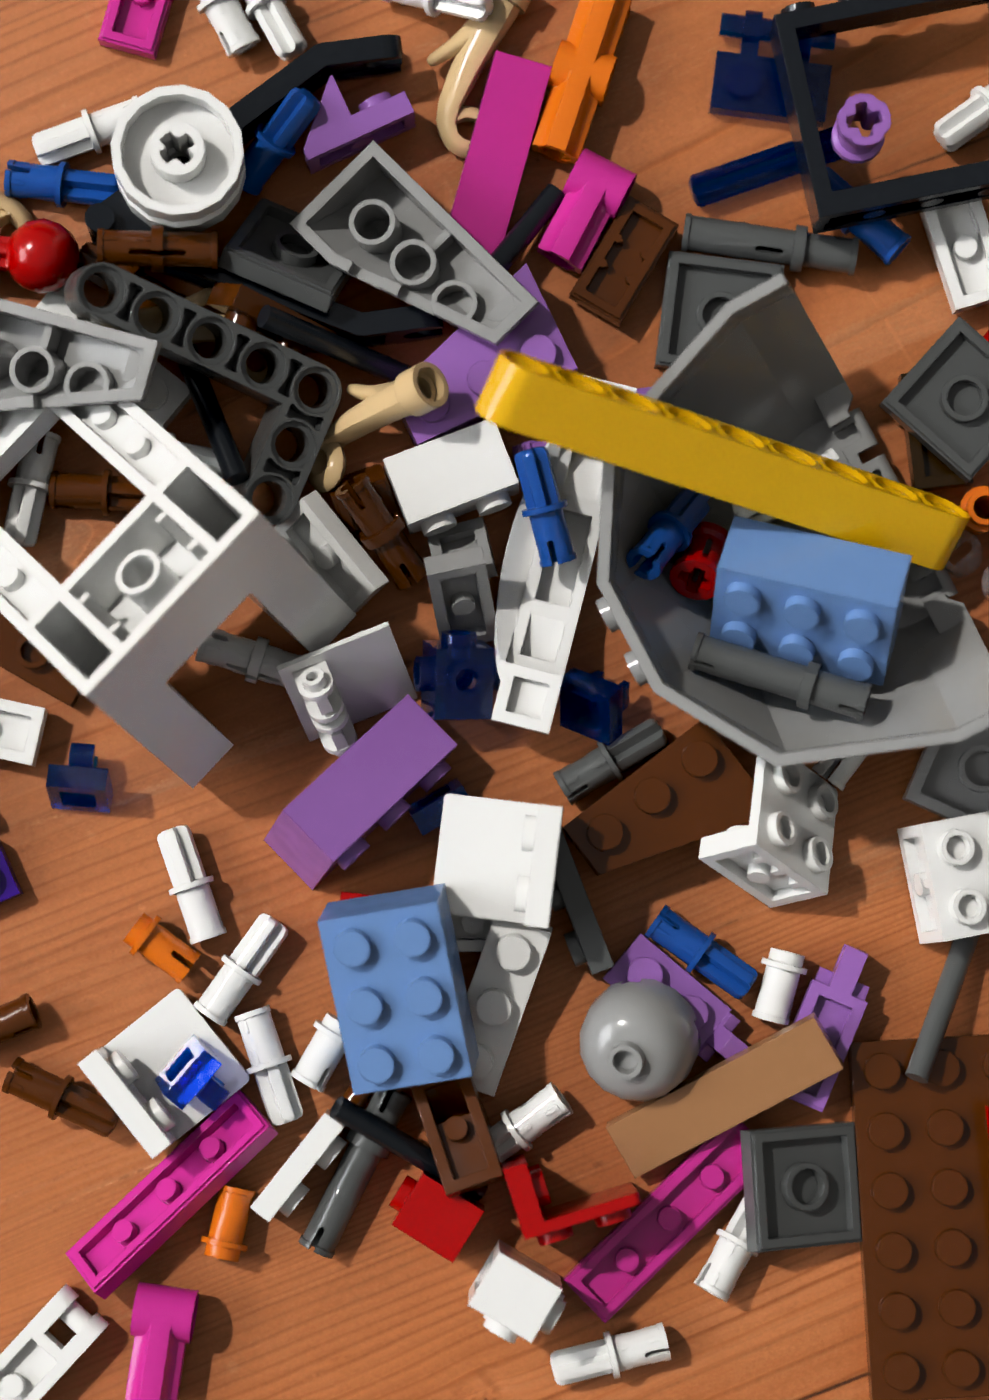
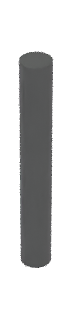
(941, 1009)

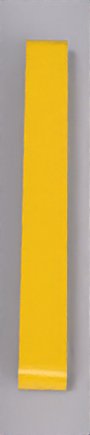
(718, 459)

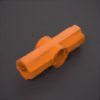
(580, 78)

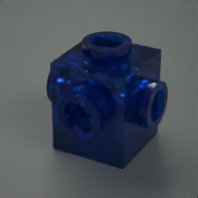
(456, 676)

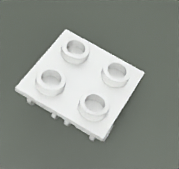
(346, 685)

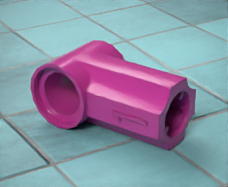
(591, 199)
(162, 1328)

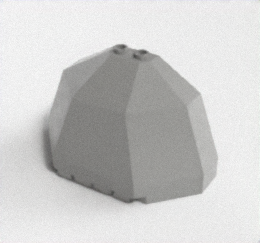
(773, 376)

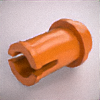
(978, 497)
(159, 945)
(229, 1224)

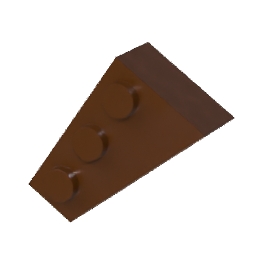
(668, 802)

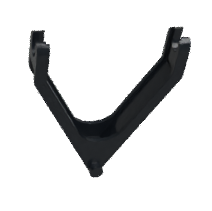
(345, 61)

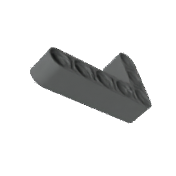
(227, 367)

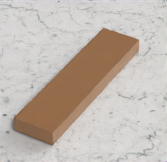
(725, 1095)

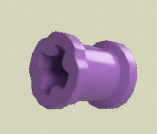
(872, 116)

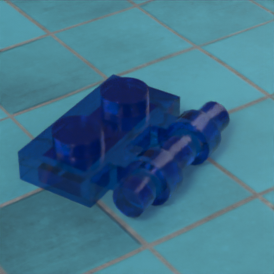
(750, 84)

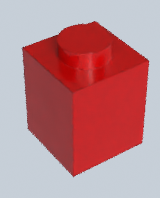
(434, 1218)

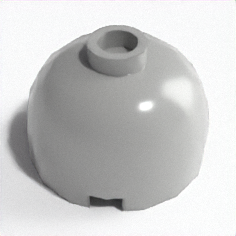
(639, 1040)

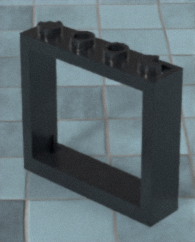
(874, 201)

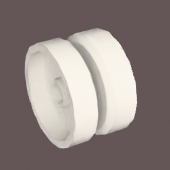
(170, 125)

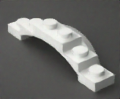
(542, 604)

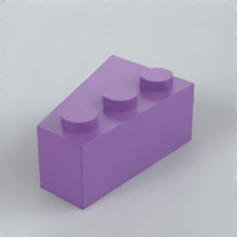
(469, 360)
(360, 792)

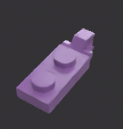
(839, 1007)
(713, 1017)

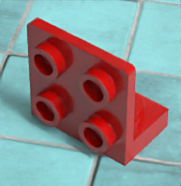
(554, 1223)

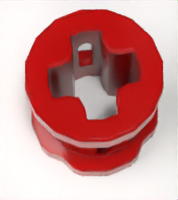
(693, 557)

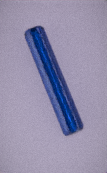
(752, 171)

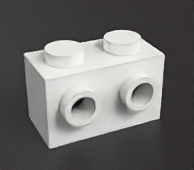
(452, 478)
(516, 1295)

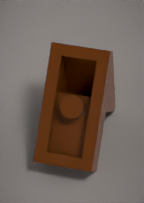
(458, 1135)

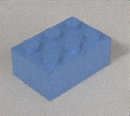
(810, 598)
(398, 989)

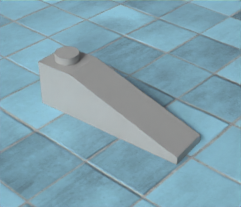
(401, 241)
(69, 361)

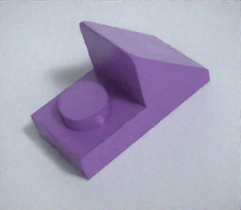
(340, 135)

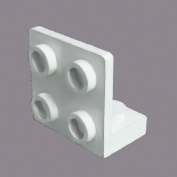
(788, 840)
(499, 858)
(948, 876)
(131, 1061)

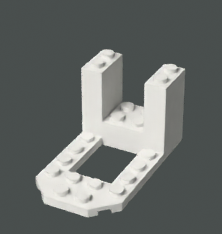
(155, 582)

